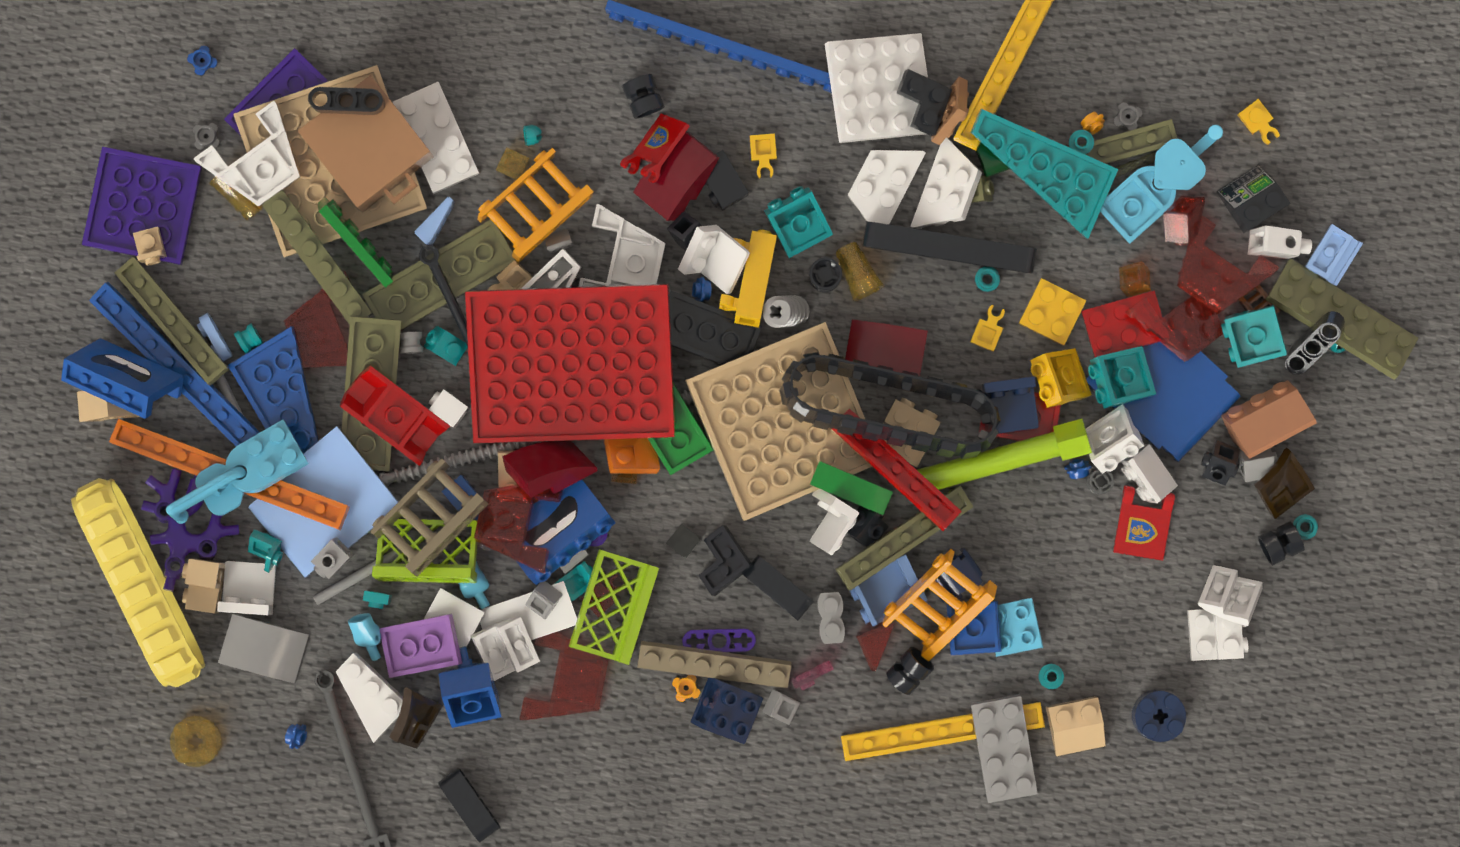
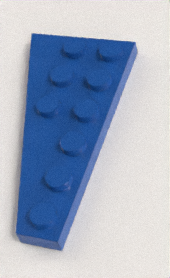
(277, 386)

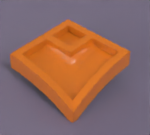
(631, 456)

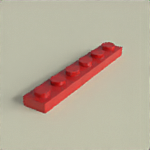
(904, 477)

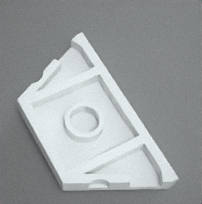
(883, 183)
(948, 188)

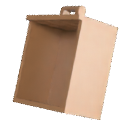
(367, 151)

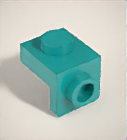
(445, 345)
(265, 547)
(577, 580)

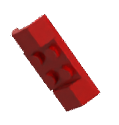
(392, 414)

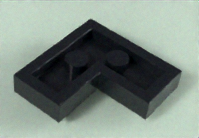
(931, 100)
(730, 562)

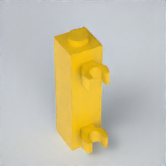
(754, 281)

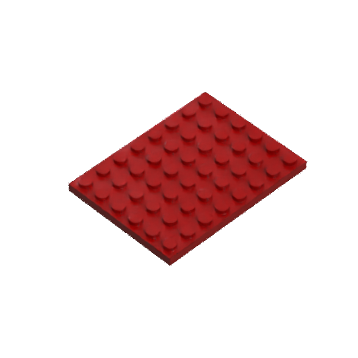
(570, 363)

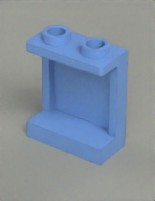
(884, 588)

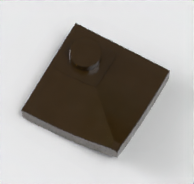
(1284, 484)
(414, 718)

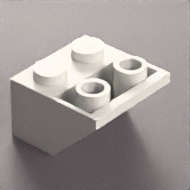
(1149, 474)

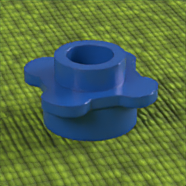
(194, 59)
(701, 289)
(1078, 468)
(296, 736)

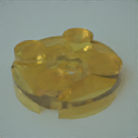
(205, 730)

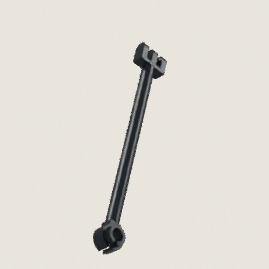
(445, 289)

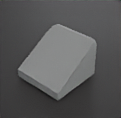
(558, 241)
(543, 599)
(781, 707)

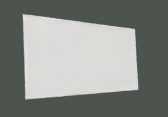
(560, 618)

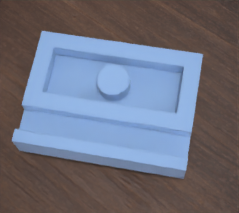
(1333, 255)

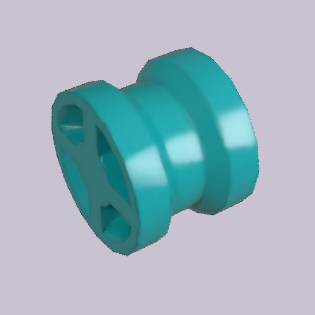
(248, 338)

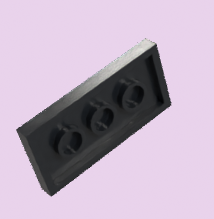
(708, 330)

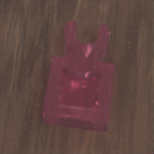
(807, 678)

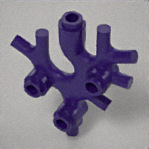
(176, 536)

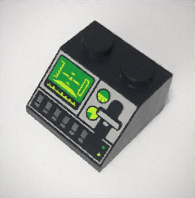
(1253, 198)

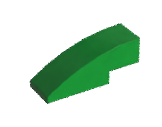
(851, 488)

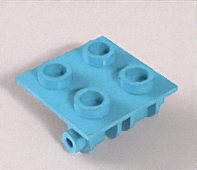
(1018, 627)

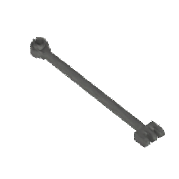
(328, 690)

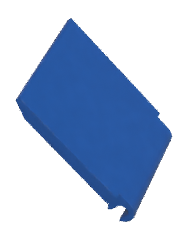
(1186, 400)

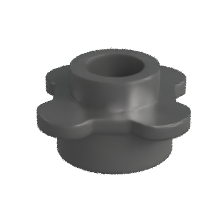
(1134, 113)
(200, 131)

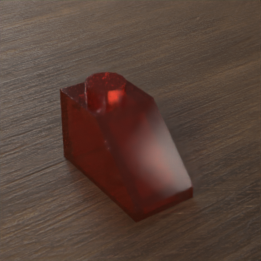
(1183, 219)

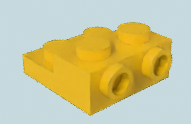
(1060, 377)

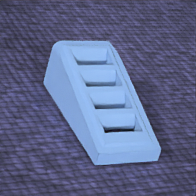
(433, 224)

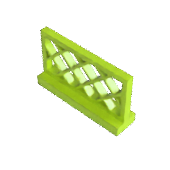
(434, 572)
(631, 618)

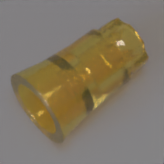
(237, 200)
(858, 272)

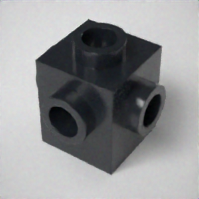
(1220, 463)
(868, 527)

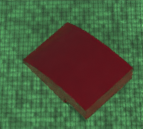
(679, 179)
(887, 345)
(547, 466)

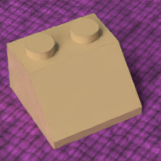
(1076, 725)

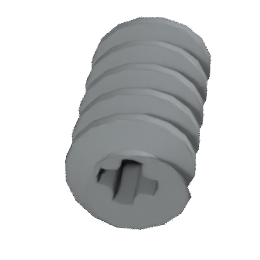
(785, 311)

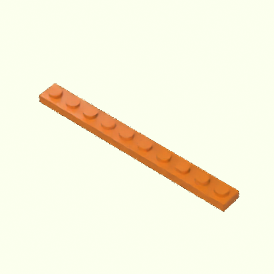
(195, 460)

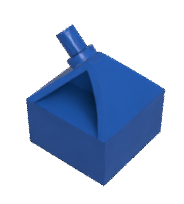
(469, 692)

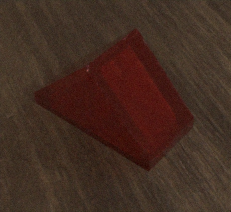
(873, 644)

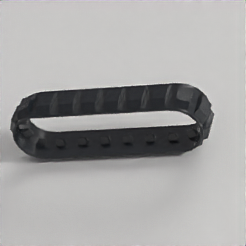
(907, 382)

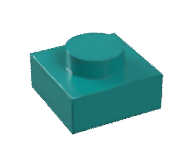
(376, 599)

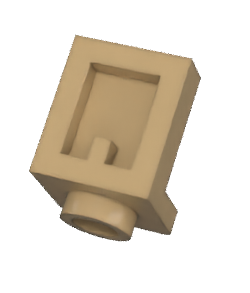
(149, 246)

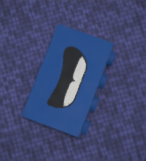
(120, 377)
(565, 527)

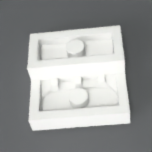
(1230, 595)
(465, 615)
(505, 647)

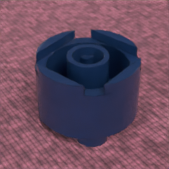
(965, 565)
(1147, 706)

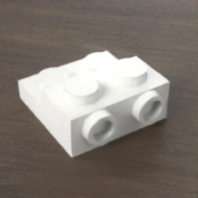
(1113, 439)
(1214, 637)

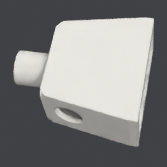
(1277, 242)

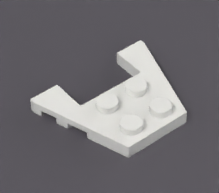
(261, 170)
(635, 254)

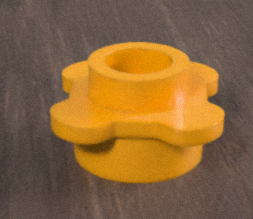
(1093, 123)
(683, 694)

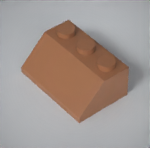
(1268, 419)

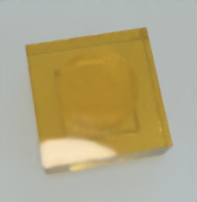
(512, 164)

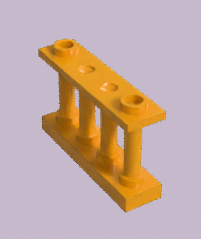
(540, 229)
(948, 627)

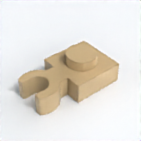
(512, 277)

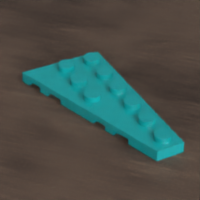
(1060, 175)

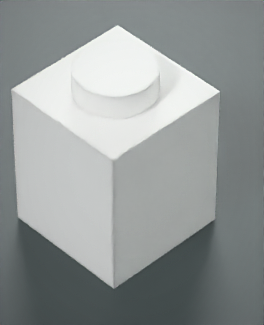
(448, 408)

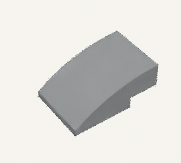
(263, 648)

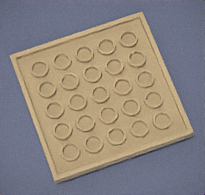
(315, 179)
(756, 441)

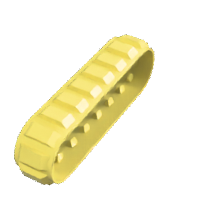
(137, 582)

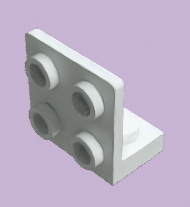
(715, 256)
(835, 524)
(247, 589)

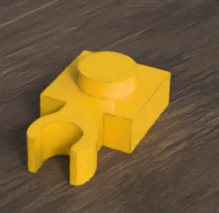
(1257, 118)
(762, 150)
(987, 332)

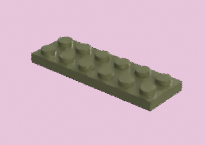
(465, 264)
(1365, 330)
(372, 344)

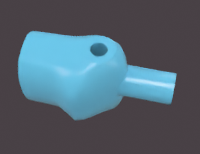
(477, 589)
(366, 634)

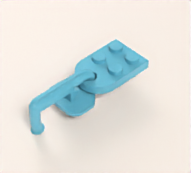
(1138, 204)
(266, 457)

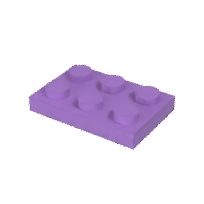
(420, 646)

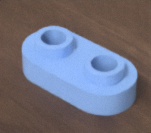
(208, 328)

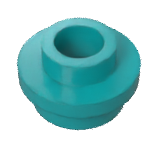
(1081, 134)
(987, 271)
(1313, 526)
(1043, 676)

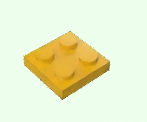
(1052, 312)

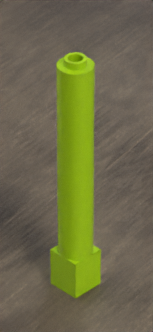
(1067, 441)

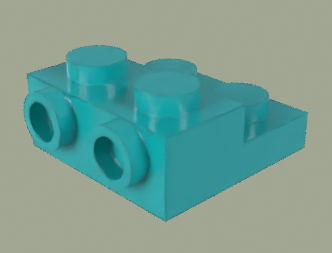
(798, 221)
(1254, 336)
(1121, 377)

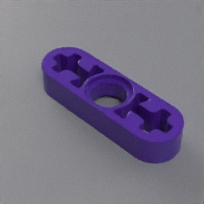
(738, 633)

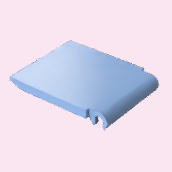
(336, 473)

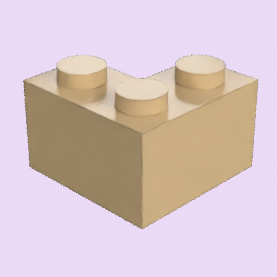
(96, 409)
(205, 585)

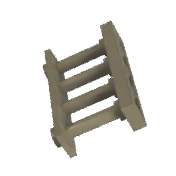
(435, 541)

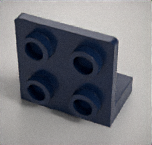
(1014, 402)
(726, 710)

